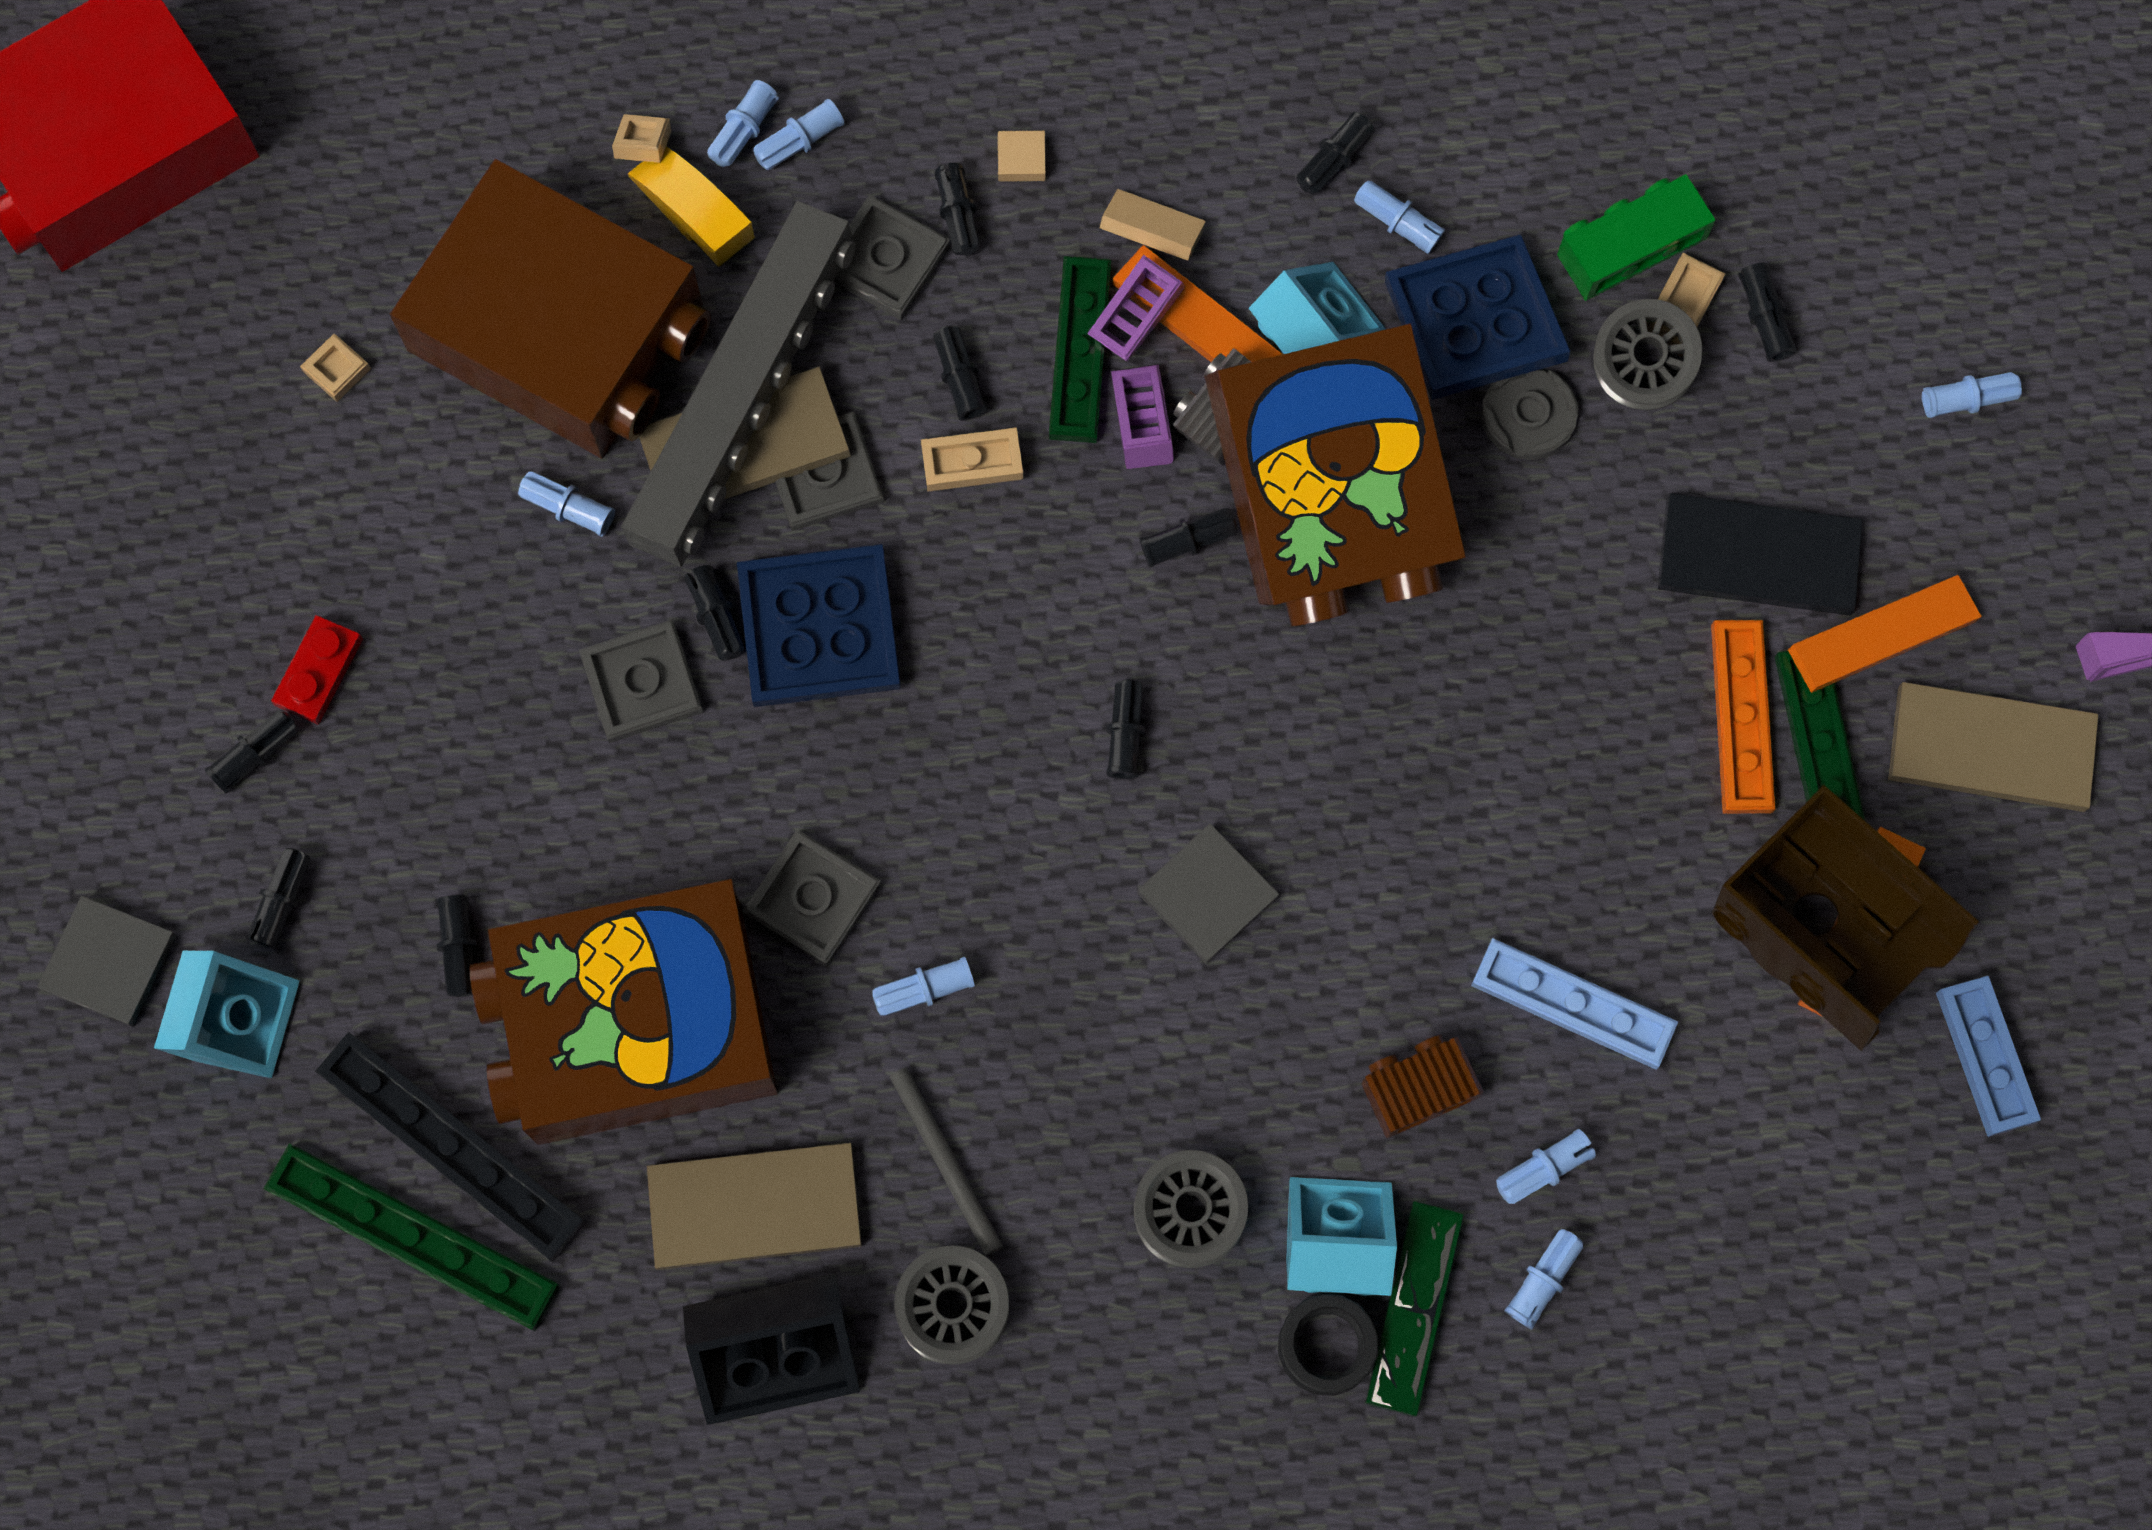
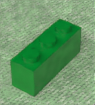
(1635, 236)

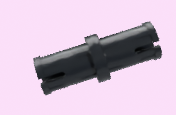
(1767, 312)

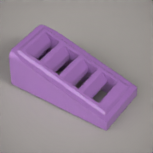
(1144, 269)
(1146, 445)
(2114, 653)

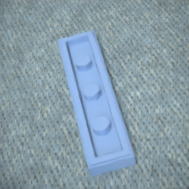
(1574, 1003)

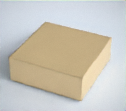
(641, 138)
(1021, 155)
(335, 367)

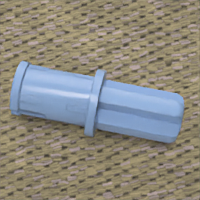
(742, 123)
(798, 135)
(1399, 216)
(1971, 394)
(566, 503)
(922, 987)
(1545, 1167)
(1545, 1278)

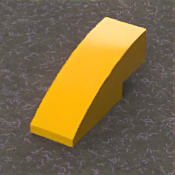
(694, 205)

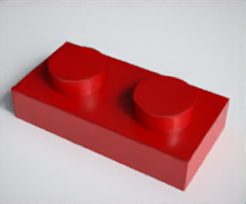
(317, 669)

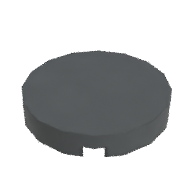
(1520, 424)

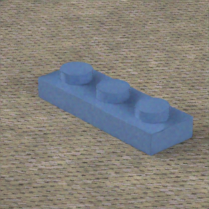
(1988, 1056)

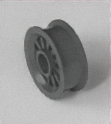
(1639, 312)
(1207, 1166)
(908, 1288)

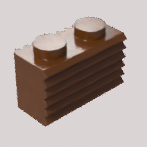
(1421, 1085)

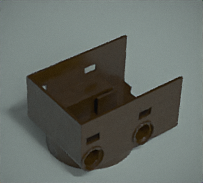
(1883, 925)

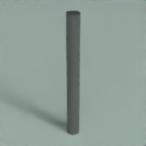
(946, 1161)

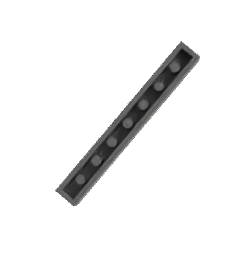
(739, 385)

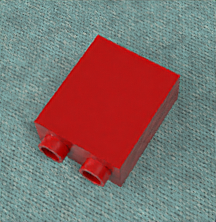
(107, 128)

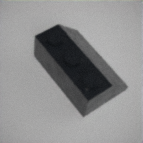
(770, 1349)

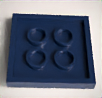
(1477, 316)
(818, 625)

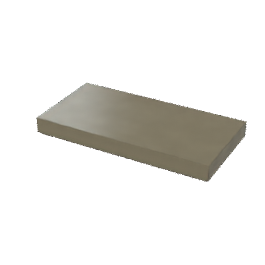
(796, 437)
(1993, 747)
(753, 1206)

